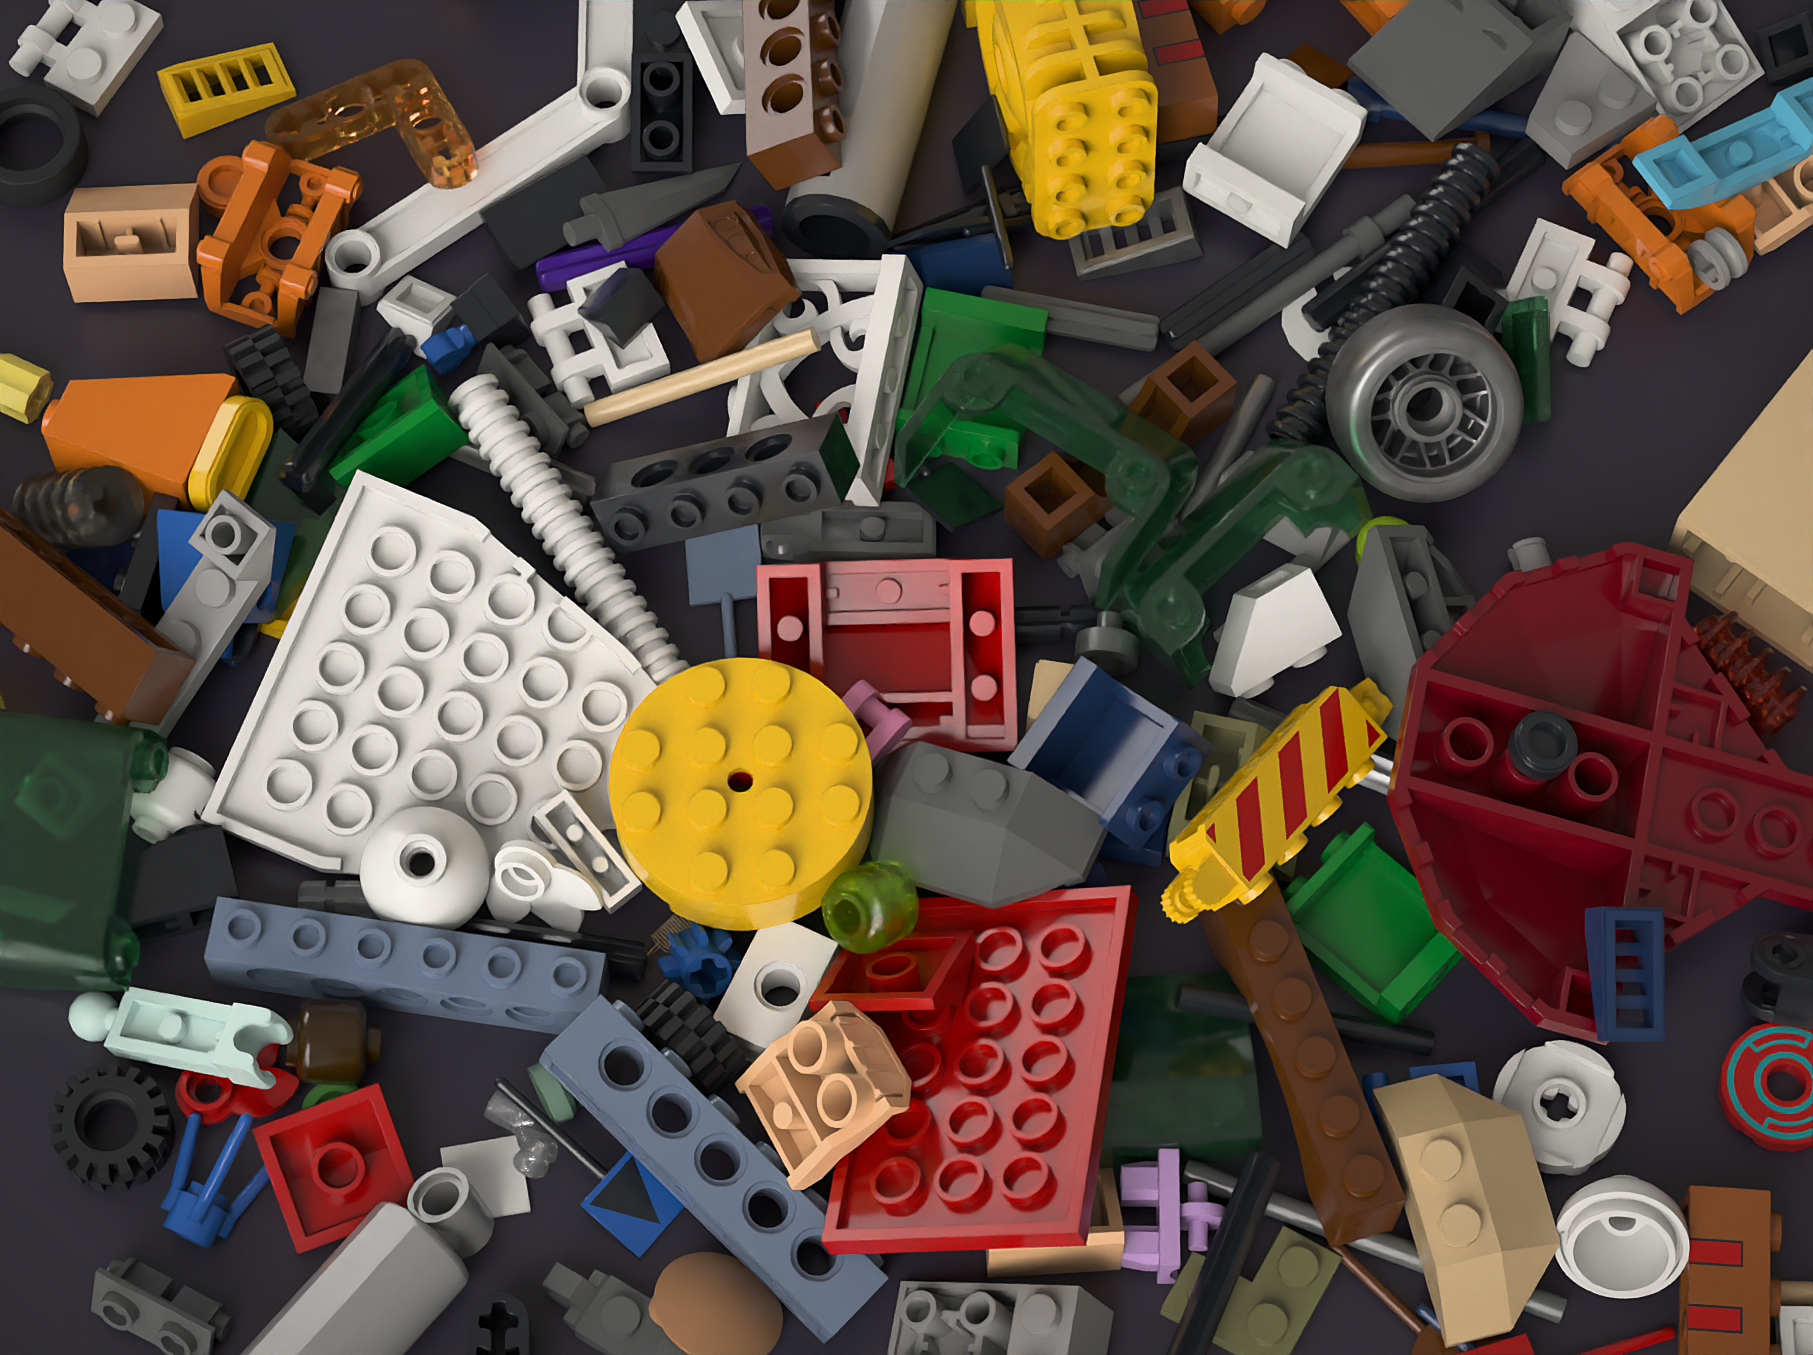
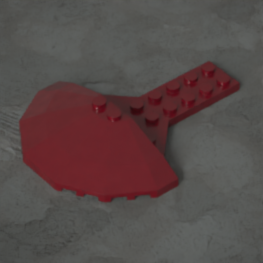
(1656, 810)

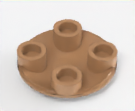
(716, 1307)

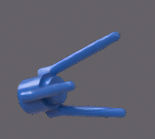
(199, 1211)

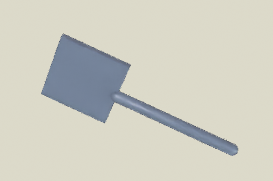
(722, 571)

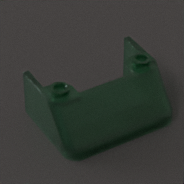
(1143, 465)

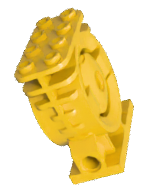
(1072, 107)

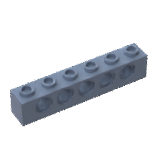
(402, 966)
(674, 1159)

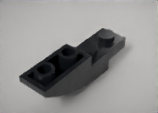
(661, 91)

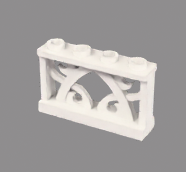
(881, 365)

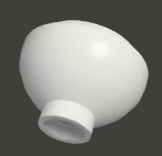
(444, 896)
(1622, 1238)

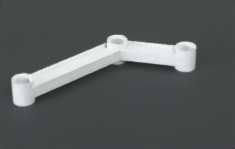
(547, 139)

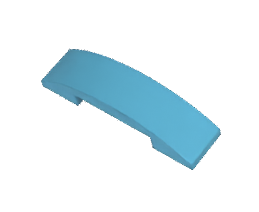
(1735, 156)

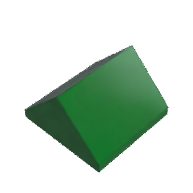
(402, 434)

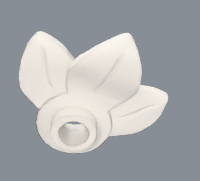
(533, 881)

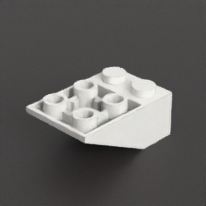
(1674, 49)

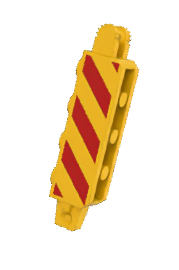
(1274, 799)

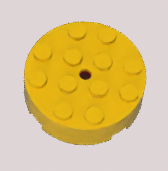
(741, 793)

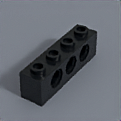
(726, 484)

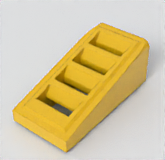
(212, 111)

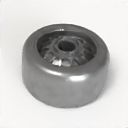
(1451, 439)

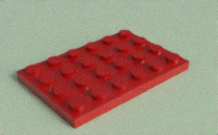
(1001, 1086)

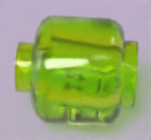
(870, 907)

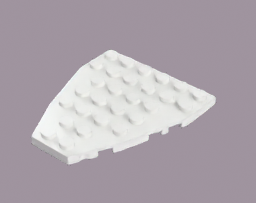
(424, 679)

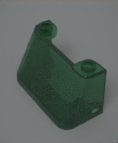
(1278, 481)
(64, 845)

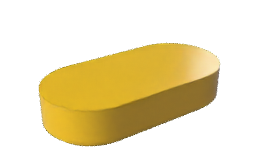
(231, 451)

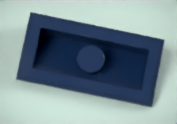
(959, 265)

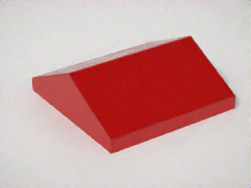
(913, 974)
(334, 1165)

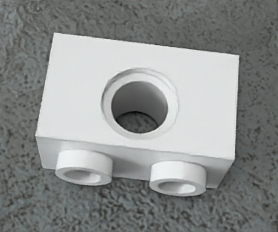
(776, 957)

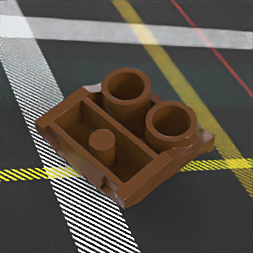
(723, 279)

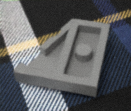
(1586, 104)

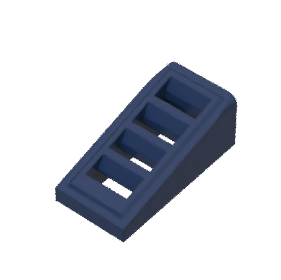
(1602, 952)

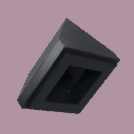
(623, 306)

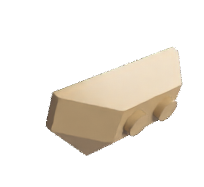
(1469, 1202)

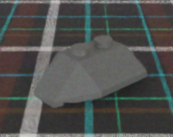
(1402, 607)
(978, 826)

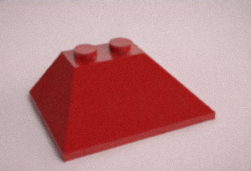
(916, 629)

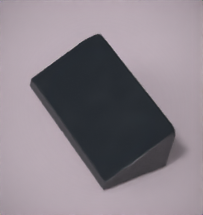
(532, 219)

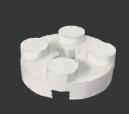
(1592, 1093)

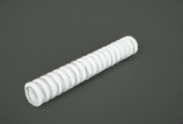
(561, 525)

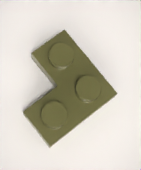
(1272, 1309)

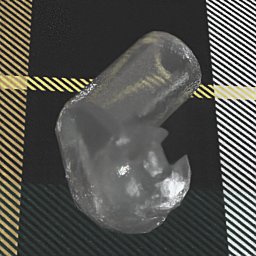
(535, 1145)

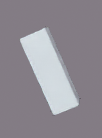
(587, 850)

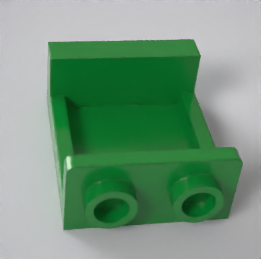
(957, 326)
(1370, 927)

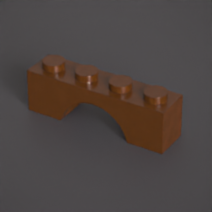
(1066, 495)

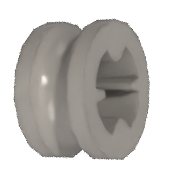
(1717, 258)

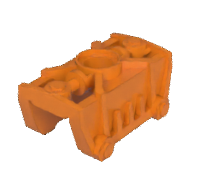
(1624, 212)
(254, 223)

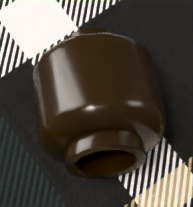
(332, 1042)

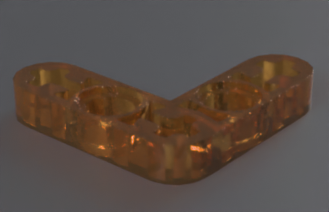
(397, 108)

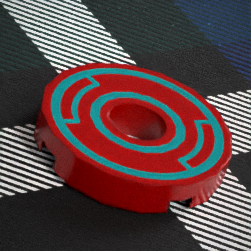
(1745, 1093)

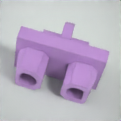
(1159, 1245)

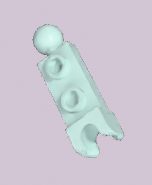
(182, 1032)

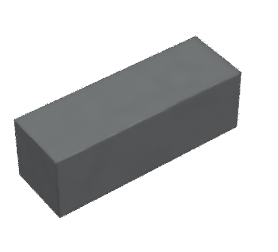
(332, 343)

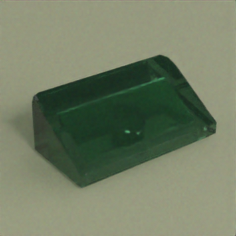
(1528, 344)

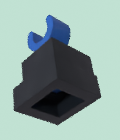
(484, 318)

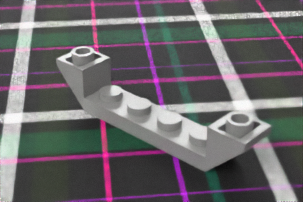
(217, 594)

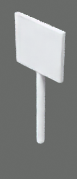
(492, 1173)

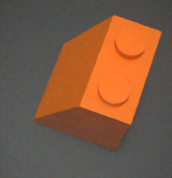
(139, 425)

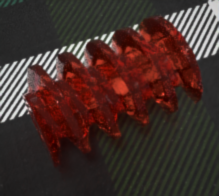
(1760, 692)

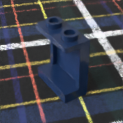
(1112, 752)

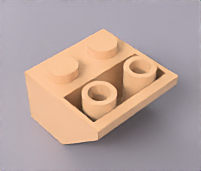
(132, 243)

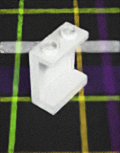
(1276, 150)

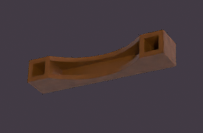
(1334, 1129)

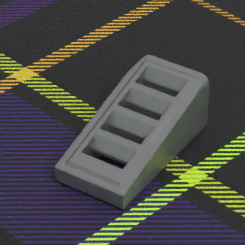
(1139, 255)

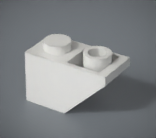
(1271, 627)

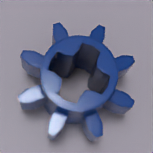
(700, 961)

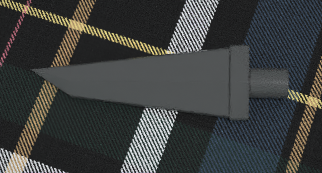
(635, 210)

